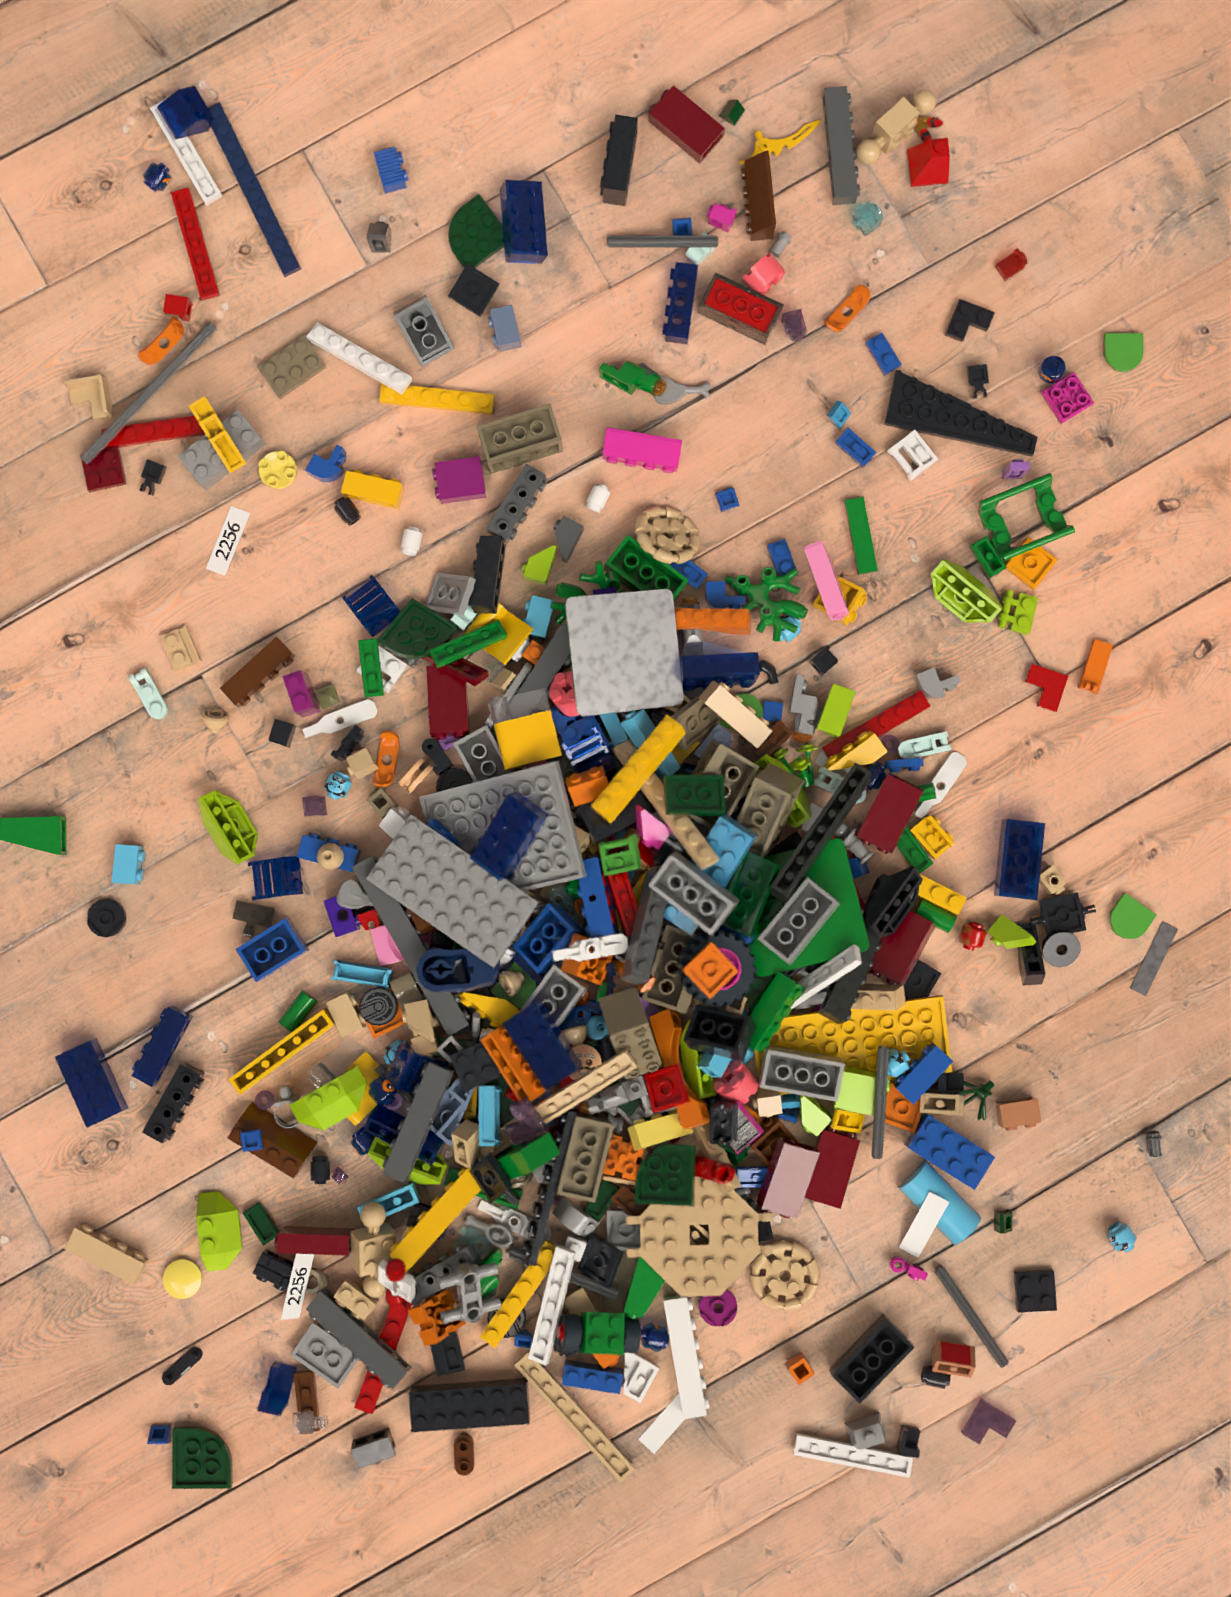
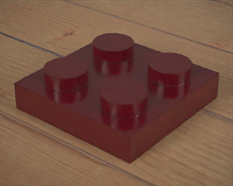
(104, 470)

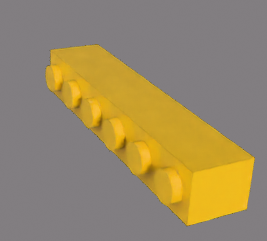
(638, 769)
(282, 1051)
(438, 1218)

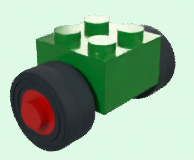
(599, 1333)

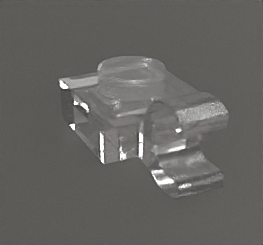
(306, 1422)

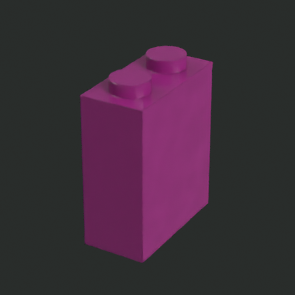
(459, 480)
(301, 693)

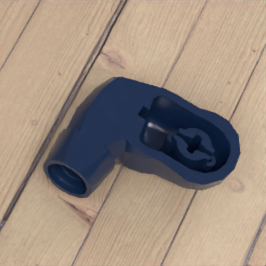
(454, 971)

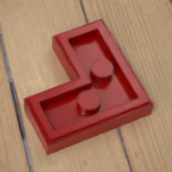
(1052, 684)

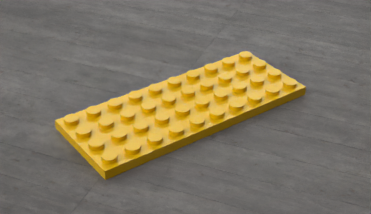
(857, 1040)

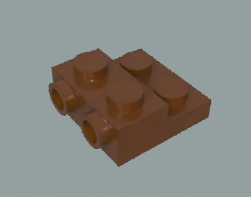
(766, 1142)

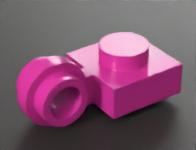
(913, 1271)

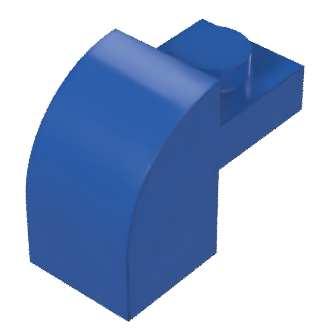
(327, 470)
(716, 597)

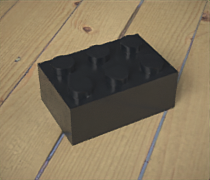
(719, 1032)

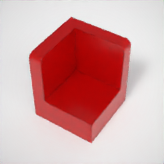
(178, 306)

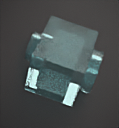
(867, 217)

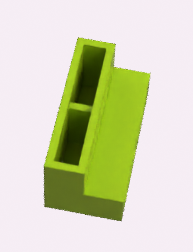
(835, 710)

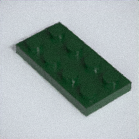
(751, 886)

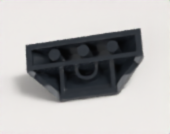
(893, 901)

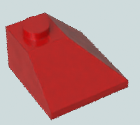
(929, 163)

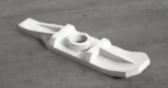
(352, 715)
(947, 776)
(602, 946)
(504, 1215)

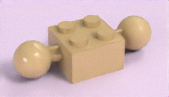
(895, 126)
(371, 1246)

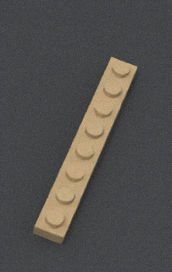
(679, 824)
(575, 1417)

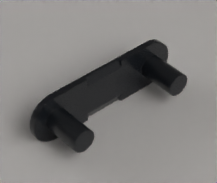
(181, 1366)

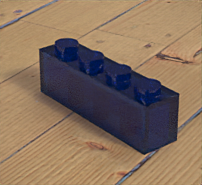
(161, 1046)

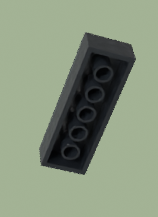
(469, 1405)

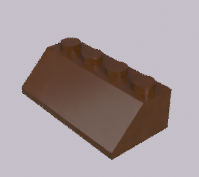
(759, 197)
(283, 1147)

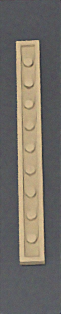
(572, 1094)

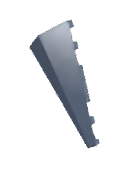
(451, 1111)

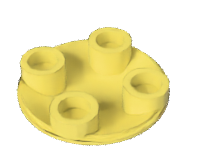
(277, 469)
(182, 1278)

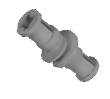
(853, 843)

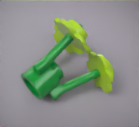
(799, 763)

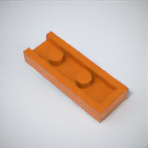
(1095, 666)

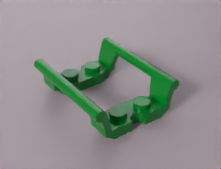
(1044, 503)

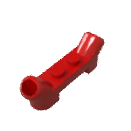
(714, 1170)

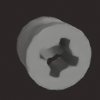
(618, 1124)

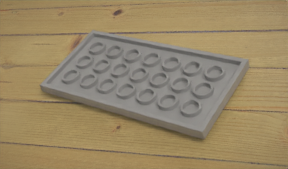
(452, 891)

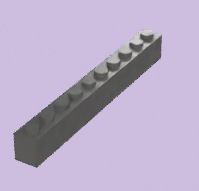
(411, 947)

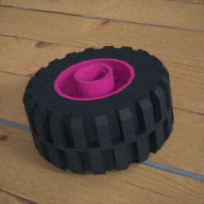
(736, 952)

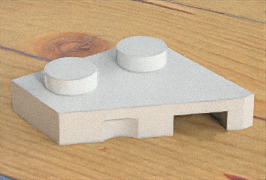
(638, 1376)

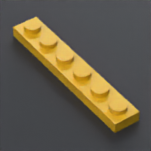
(439, 399)
(519, 1296)

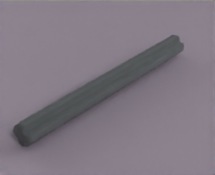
(662, 241)
(880, 1101)
(576, 1278)
(971, 1316)

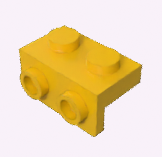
(932, 836)

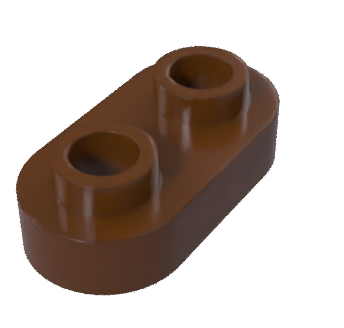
(464, 1455)

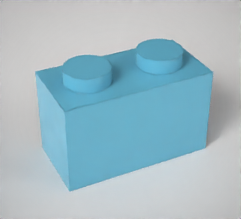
(538, 616)
(128, 864)

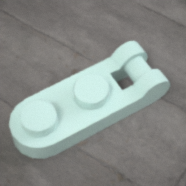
(149, 694)
(923, 746)
(834, 783)

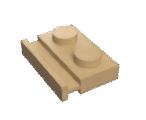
(180, 648)

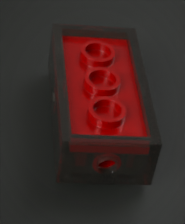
(740, 308)

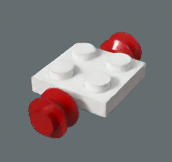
(398, 1282)

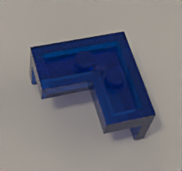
(278, 1389)

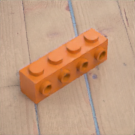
(512, 1064)

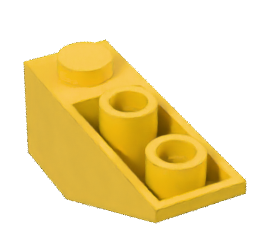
(863, 751)
(492, 1008)

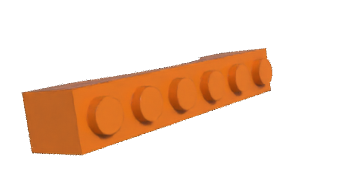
(719, 620)
(667, 1033)

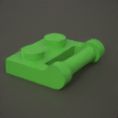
(620, 861)

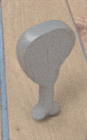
(675, 392)
(351, 896)

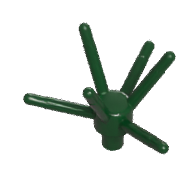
(981, 1093)
(735, 1158)

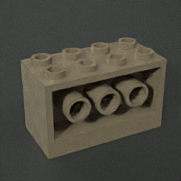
(520, 438)
(718, 761)
(769, 806)
(676, 997)
(630, 1030)
(585, 1157)

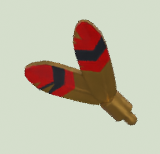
(924, 123)

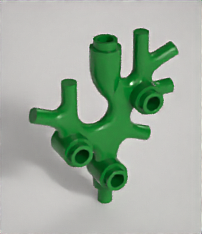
(566, 590)
(770, 609)

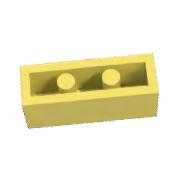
(656, 1130)

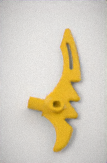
(776, 145)

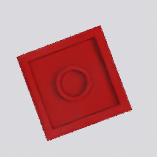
(666, 1088)

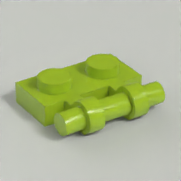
(1023, 614)

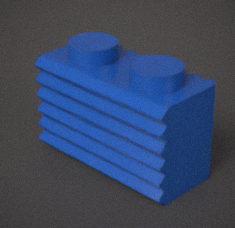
(390, 170)

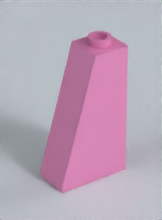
(826, 580)

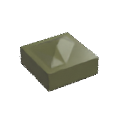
(327, 696)

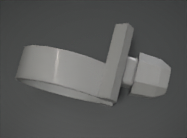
(285, 1097)

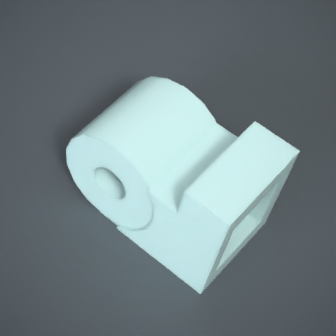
(697, 255)
(464, 622)

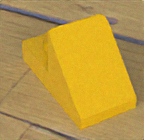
(847, 1121)

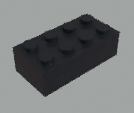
(619, 160)
(601, 829)
(871, 1358)

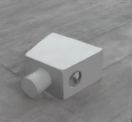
(866, 1431)

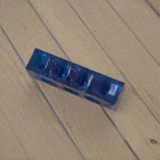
(682, 273)
(384, 1125)

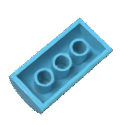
(958, 1218)

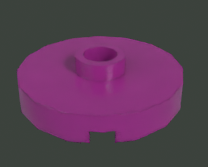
(720, 1316)

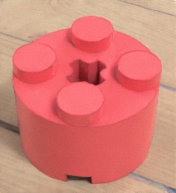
(763, 274)
(563, 694)
(736, 1083)

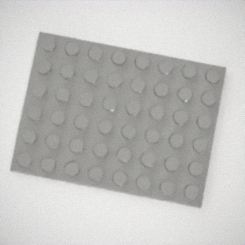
(470, 808)

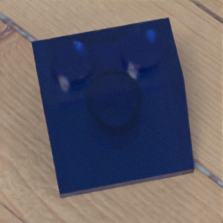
(186, 113)

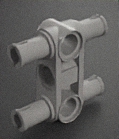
(469, 1292)

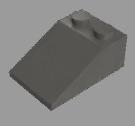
(423, 330)

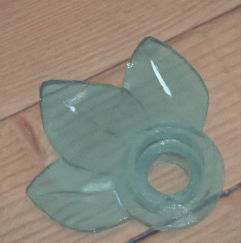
(471, 1235)

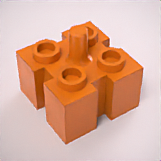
(589, 970)
(622, 1158)
(428, 1316)

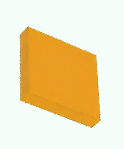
(1031, 565)

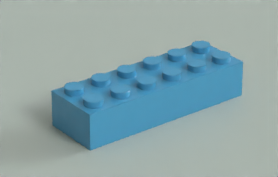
(730, 843)

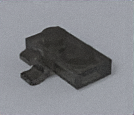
(253, 915)

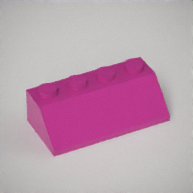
(642, 450)

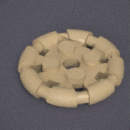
(673, 525)
(792, 1284)

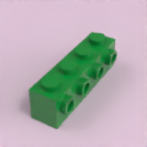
(773, 1008)

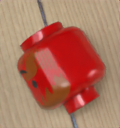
(972, 935)

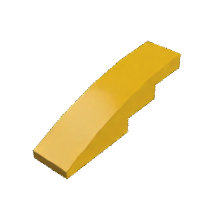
(217, 434)

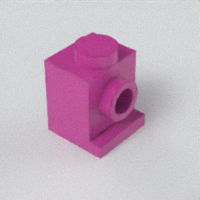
(721, 216)

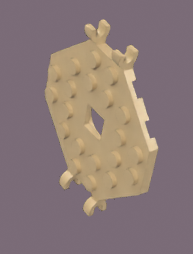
(700, 1268)

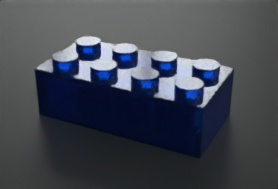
(523, 222)
(731, 669)
(508, 836)
(1019, 859)
(542, 1044)
(91, 1082)

